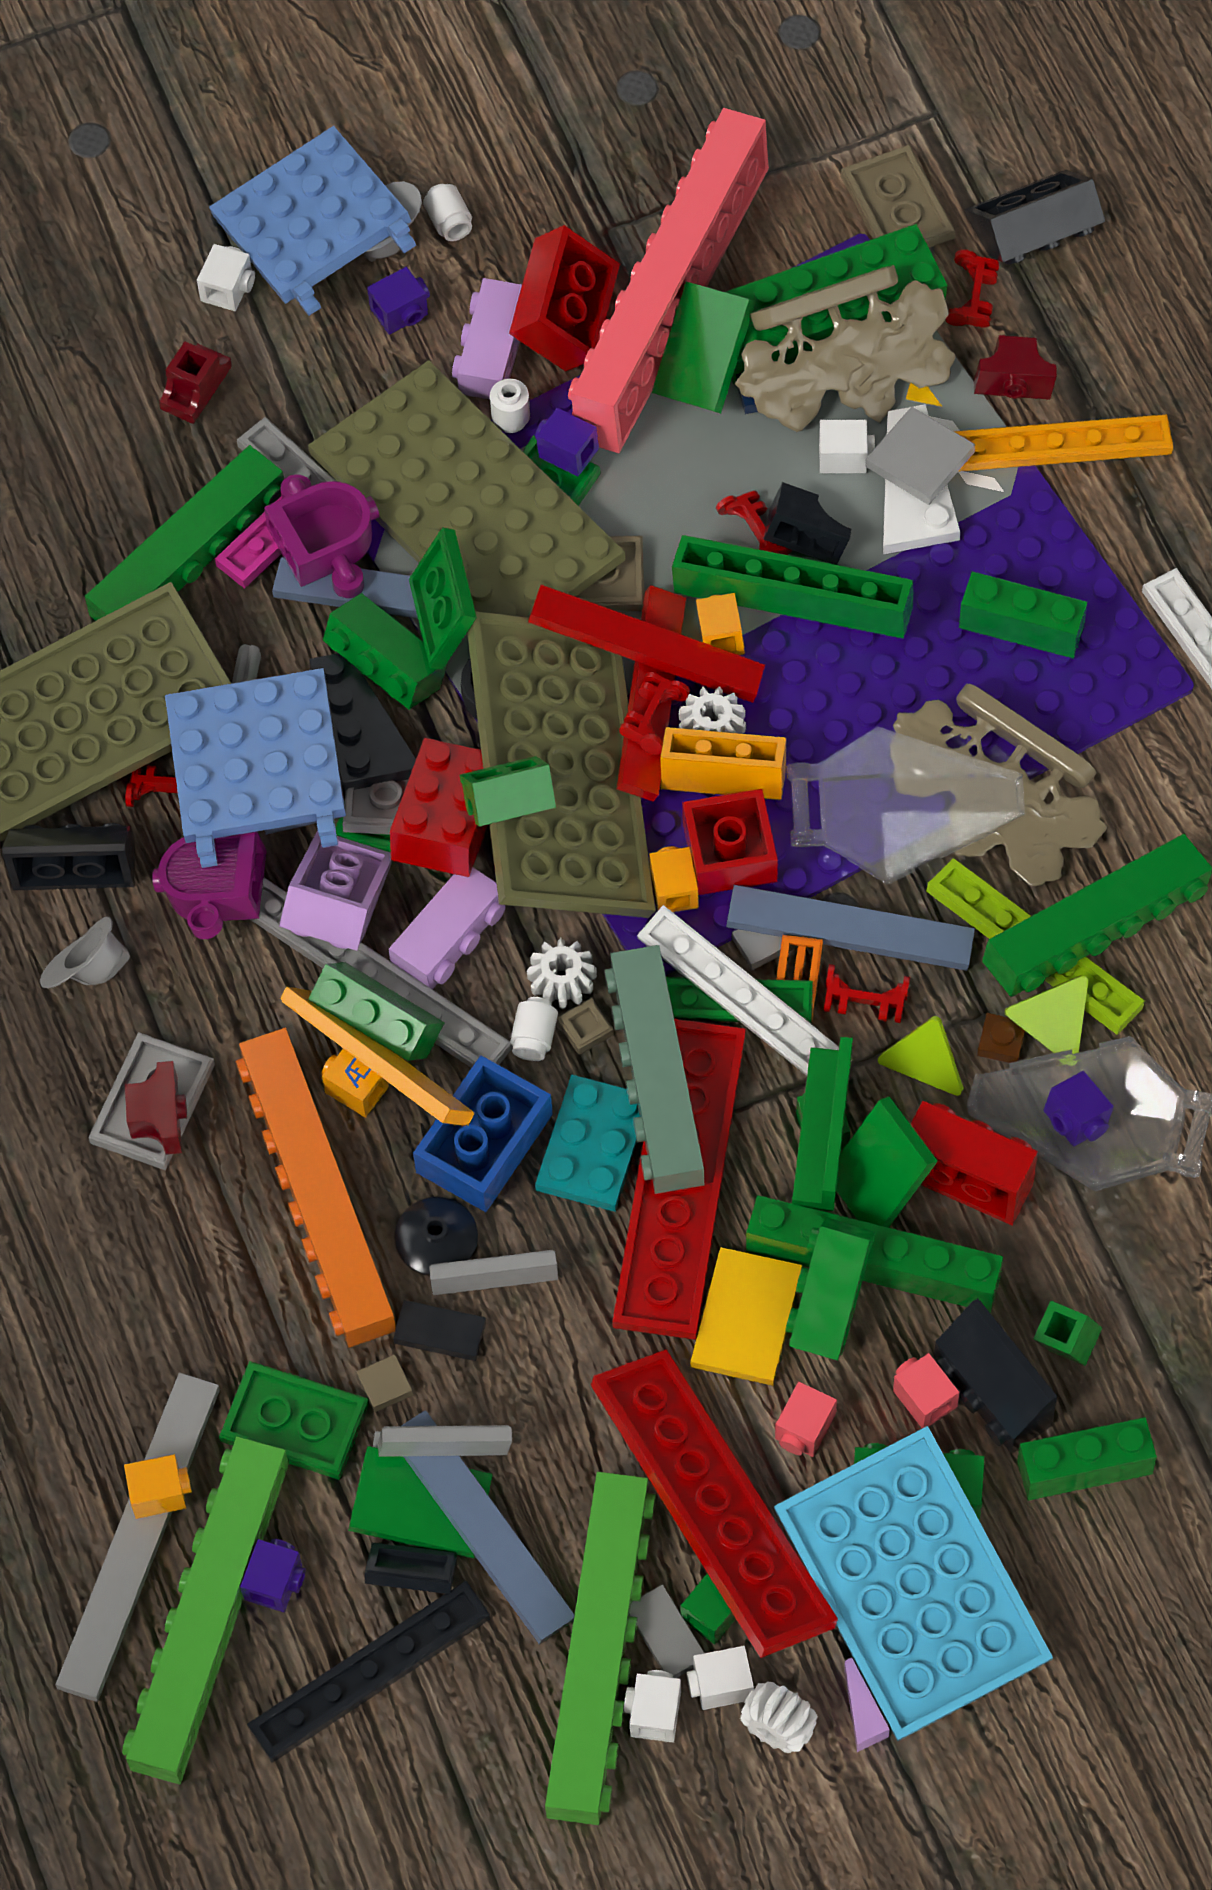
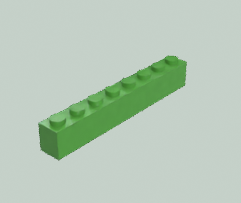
(206, 1611)
(598, 1649)

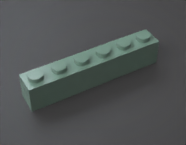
(656, 1070)

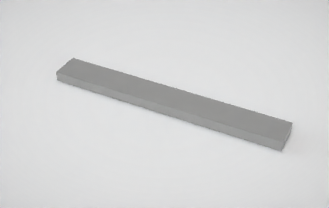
(461, 1034)
(133, 1548)

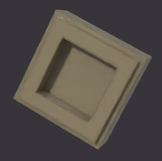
(585, 1026)
(384, 1383)

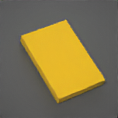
(746, 1316)

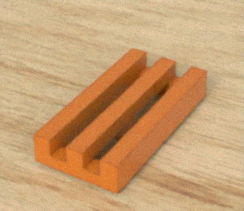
(802, 943)

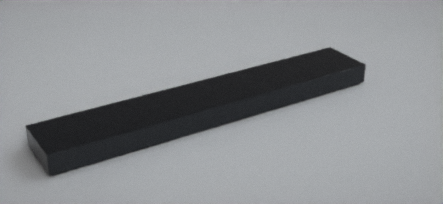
(368, 1671)

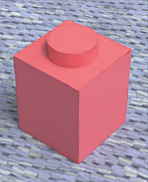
(925, 1390)
(805, 1420)

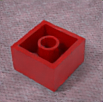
(730, 841)

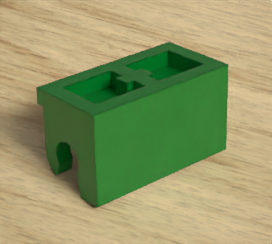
(508, 790)

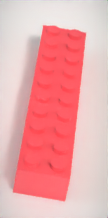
(685, 248)

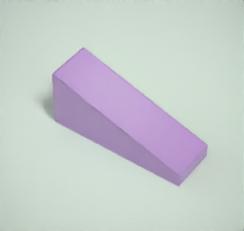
(866, 1717)

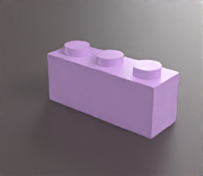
(487, 344)
(447, 928)

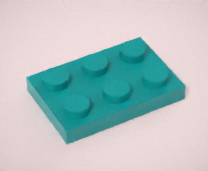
(590, 1145)

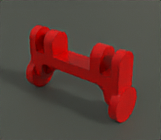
(982, 272)
(750, 510)
(639, 727)
(143, 784)
(890, 999)

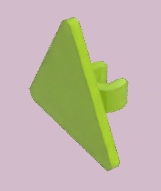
(1054, 1015)
(925, 1057)

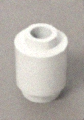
(448, 212)
(510, 405)
(533, 1029)

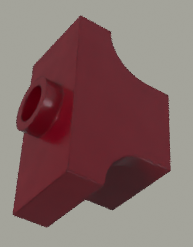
(1015, 370)
(193, 380)
(156, 1108)

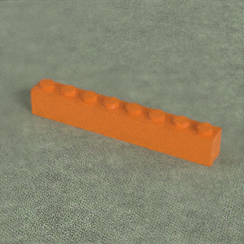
(316, 1187)

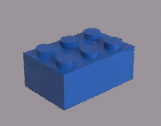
(482, 1156)

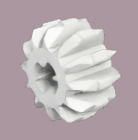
(724, 712)
(561, 958)
(778, 1717)

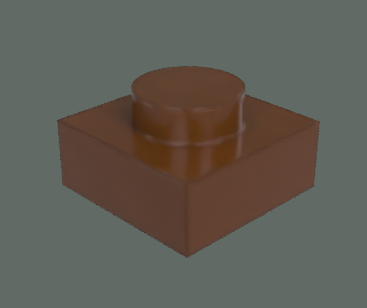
(1000, 1039)

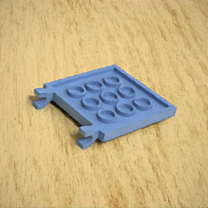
(312, 216)
(255, 759)

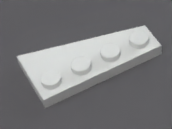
(909, 520)

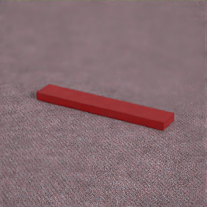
(646, 643)
(639, 770)

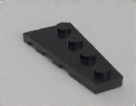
(364, 734)

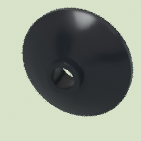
(421, 1249)

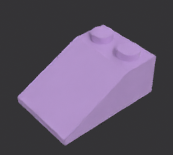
(335, 892)

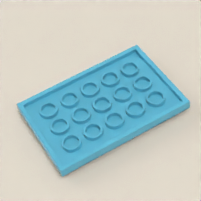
(913, 1583)

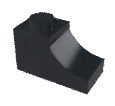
(804, 526)

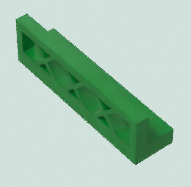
(822, 1126)

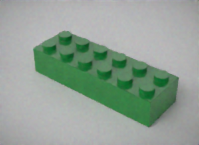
(901, 248)

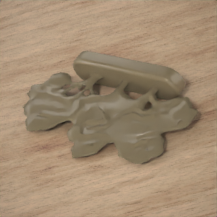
(858, 358)
(1033, 839)

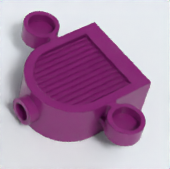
(323, 531)
(214, 892)

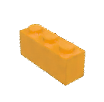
(722, 762)

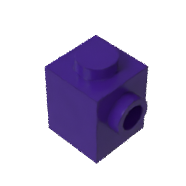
(399, 300)
(567, 441)
(1078, 1109)
(273, 1574)

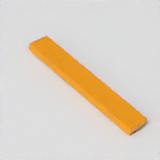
(1068, 442)
(381, 1060)

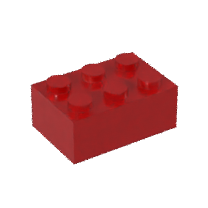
(564, 297)
(432, 816)
(976, 1162)

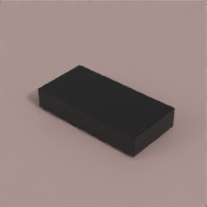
(439, 1330)
(411, 1568)

